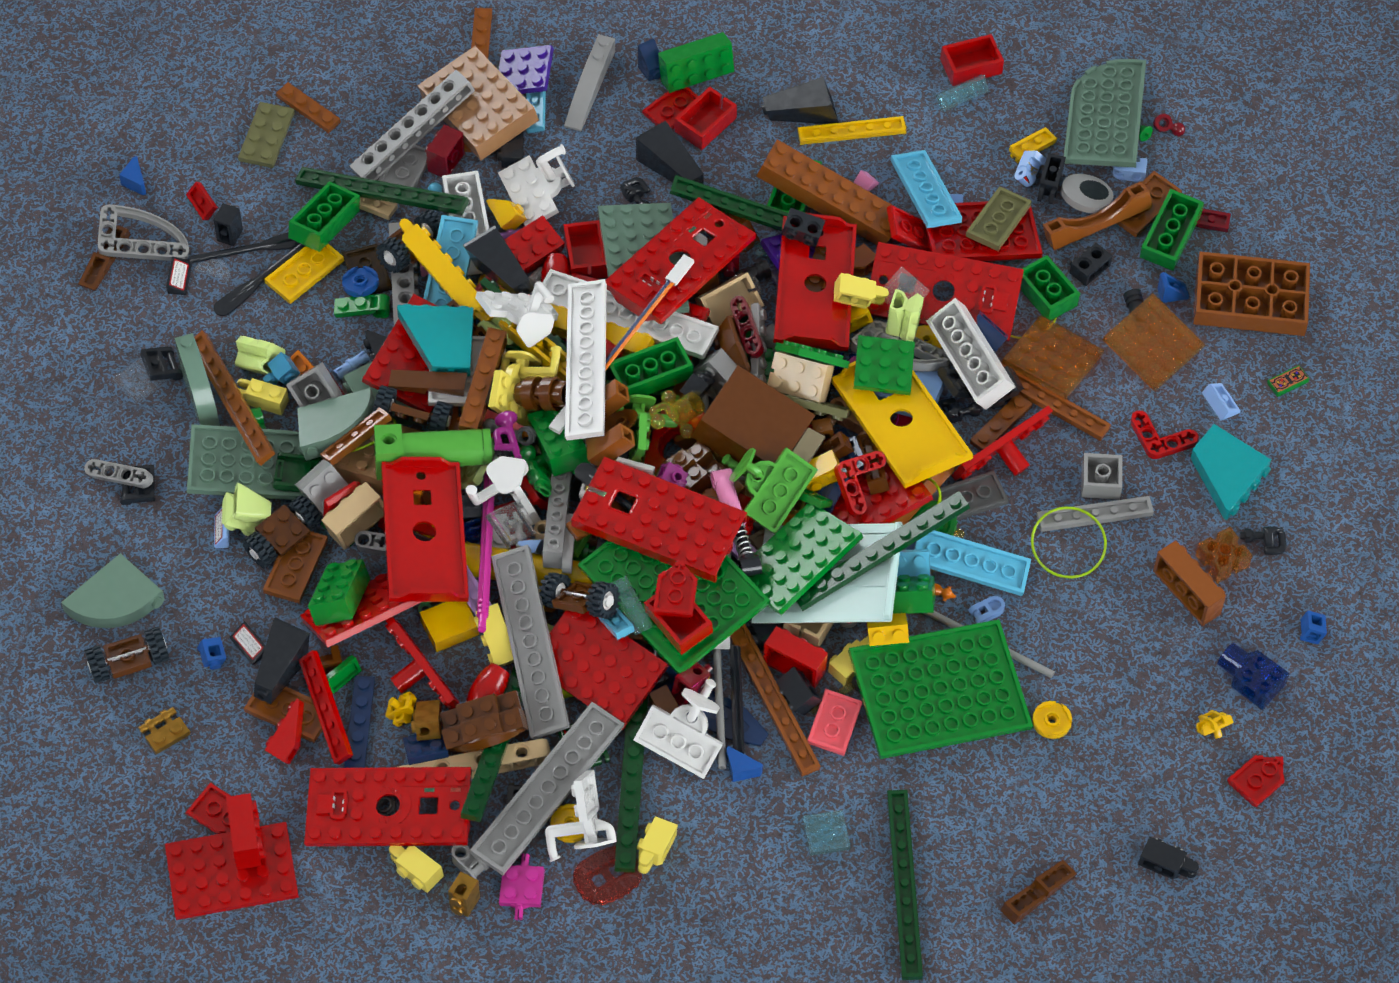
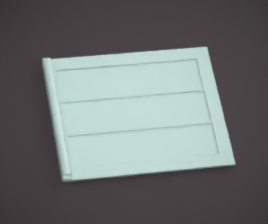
(862, 600)

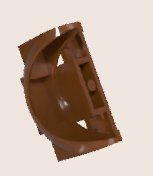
(692, 462)
(483, 722)

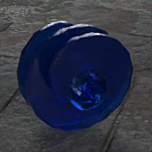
(473, 531)

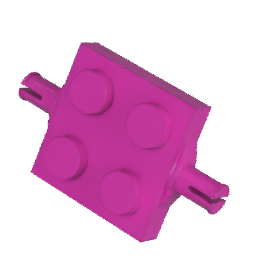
(522, 887)

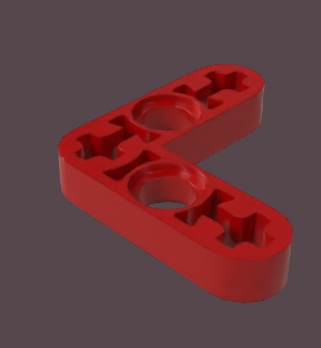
(1156, 442)
(853, 472)

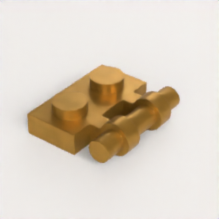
(168, 734)

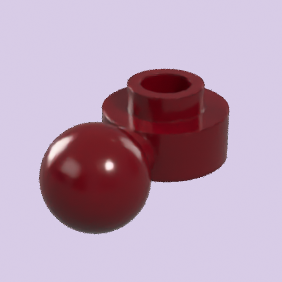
(1177, 128)

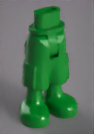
(537, 470)

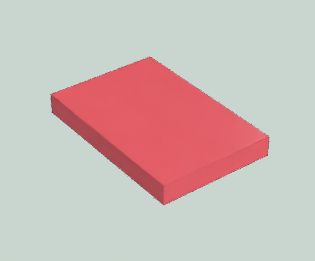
(834, 722)

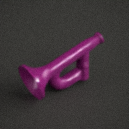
(505, 422)

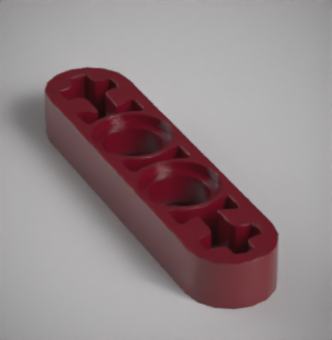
(743, 328)

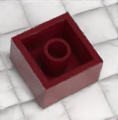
(445, 151)

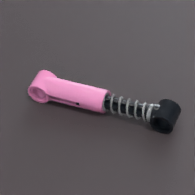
(726, 493)

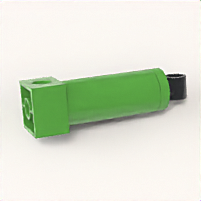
(467, 447)

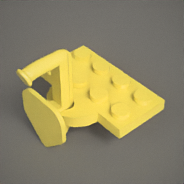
(506, 379)

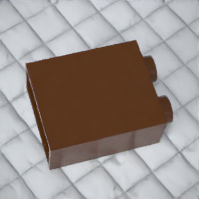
(751, 416)

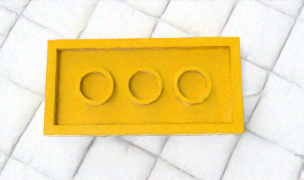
(303, 271)

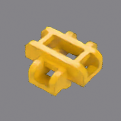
(403, 708)
(1213, 723)

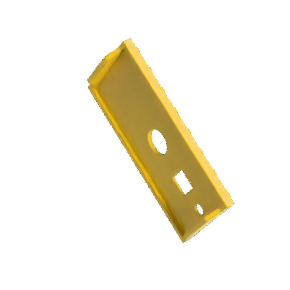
(912, 451)

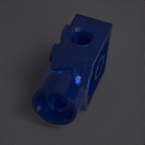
(1253, 674)

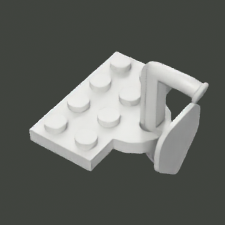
(535, 186)
(530, 313)
(506, 477)
(680, 735)
(586, 809)

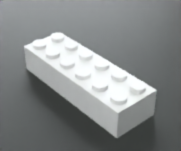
(469, 186)
(970, 354)

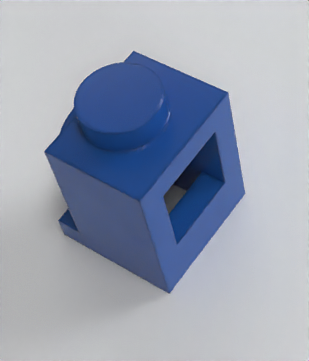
(1313, 627)
(212, 647)

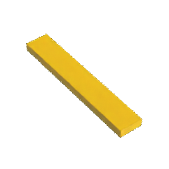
(851, 130)

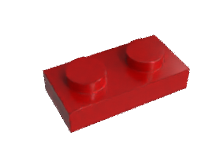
(201, 201)

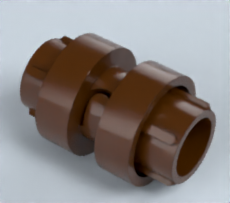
(541, 393)

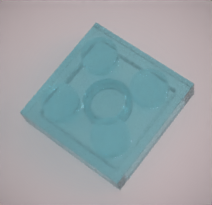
(826, 832)

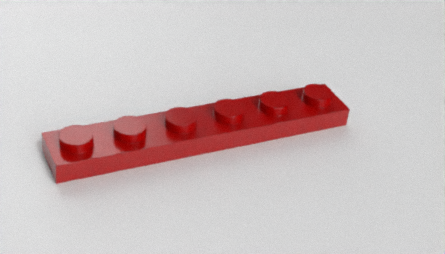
(326, 707)

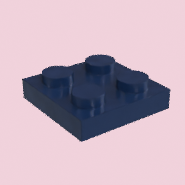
(424, 750)

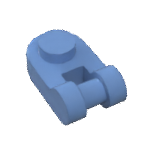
(993, 606)

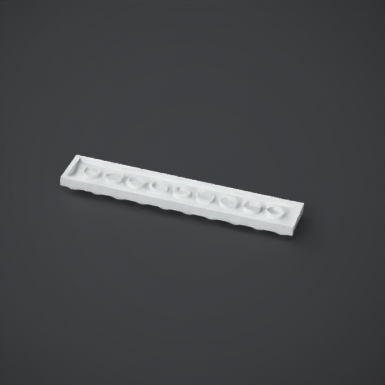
(693, 333)
(586, 360)

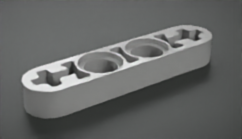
(119, 471)
(568, 549)

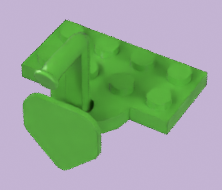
(641, 405)
(777, 485)

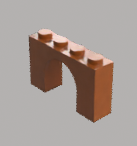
(619, 438)

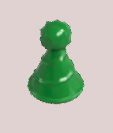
(1145, 132)

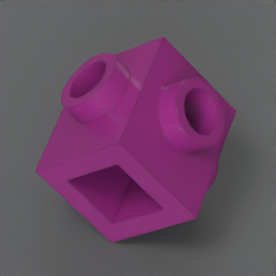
(673, 473)

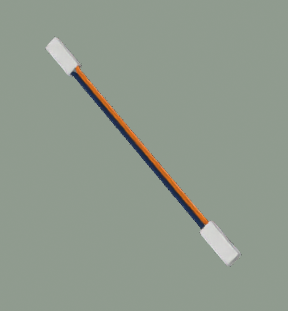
(672, 278)

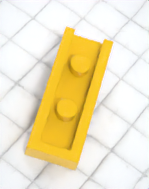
(1035, 142)

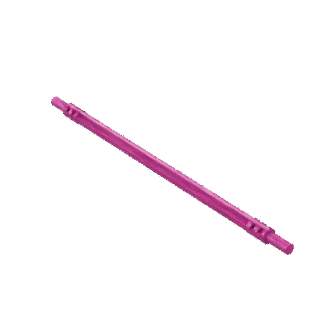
(485, 560)

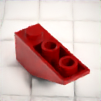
(287, 738)

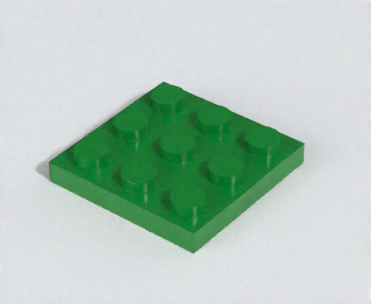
(812, 353)
(884, 365)

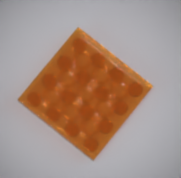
(1153, 342)
(1053, 357)

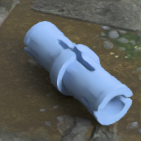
(351, 365)

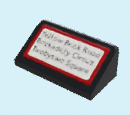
(178, 276)
(248, 643)

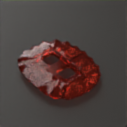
(613, 888)

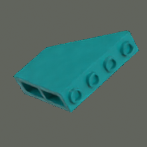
(440, 335)
(1228, 469)

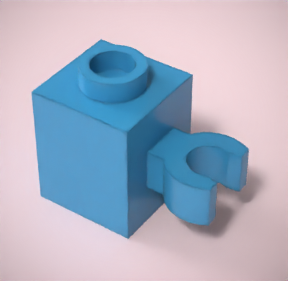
(282, 370)

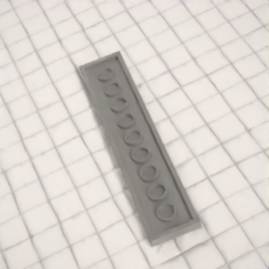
(530, 642)
(546, 788)

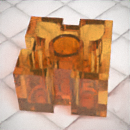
(1223, 555)

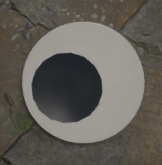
(1086, 193)

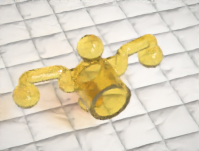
(680, 411)

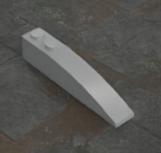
(590, 82)

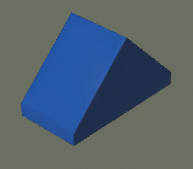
(132, 177)
(1171, 289)
(742, 766)

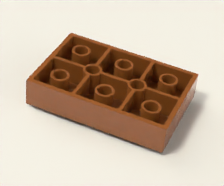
(1252, 293)

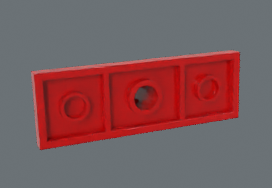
(1005, 448)
(418, 667)

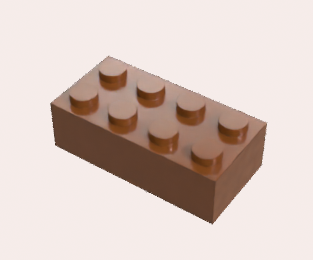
(1189, 582)

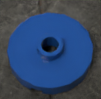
(360, 281)

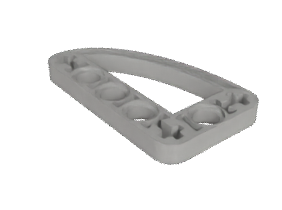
(134, 244)
(928, 361)

